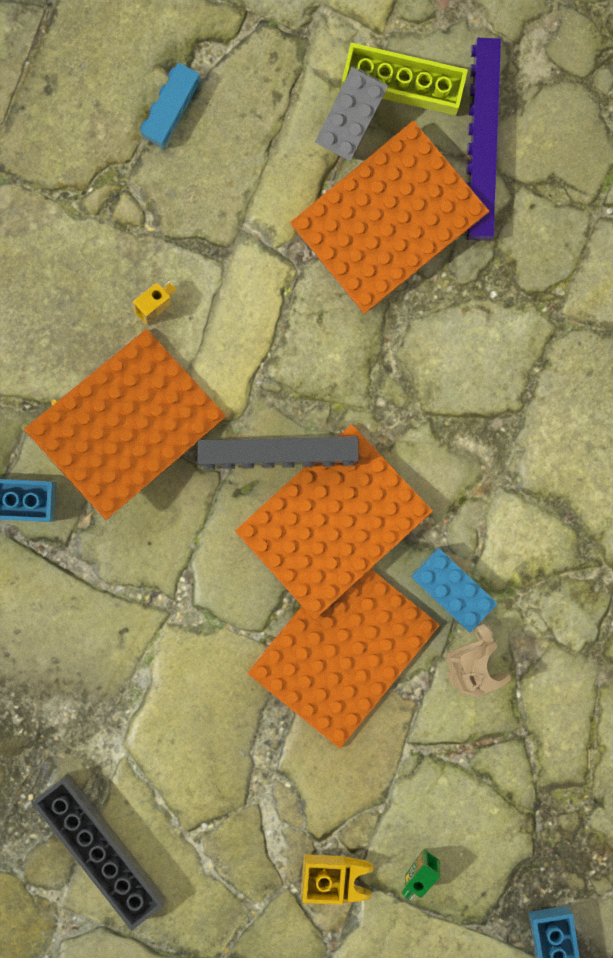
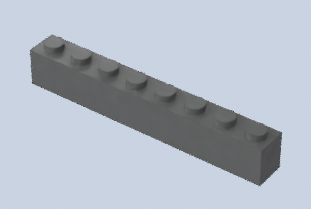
(278, 452)

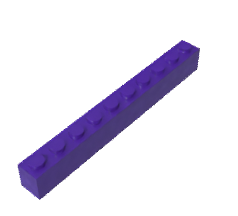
(484, 131)

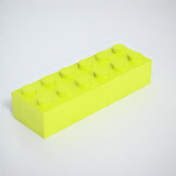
(410, 78)

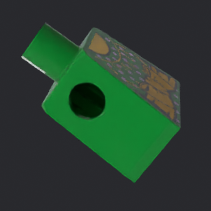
(421, 875)

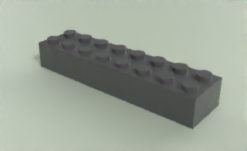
(99, 851)

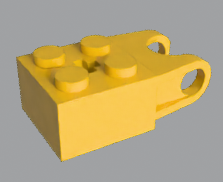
(338, 881)

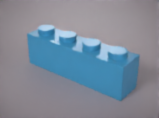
(170, 105)

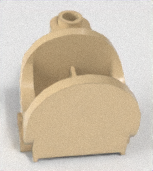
(469, 666)

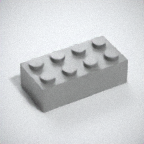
(351, 113)

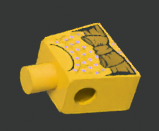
(147, 306)

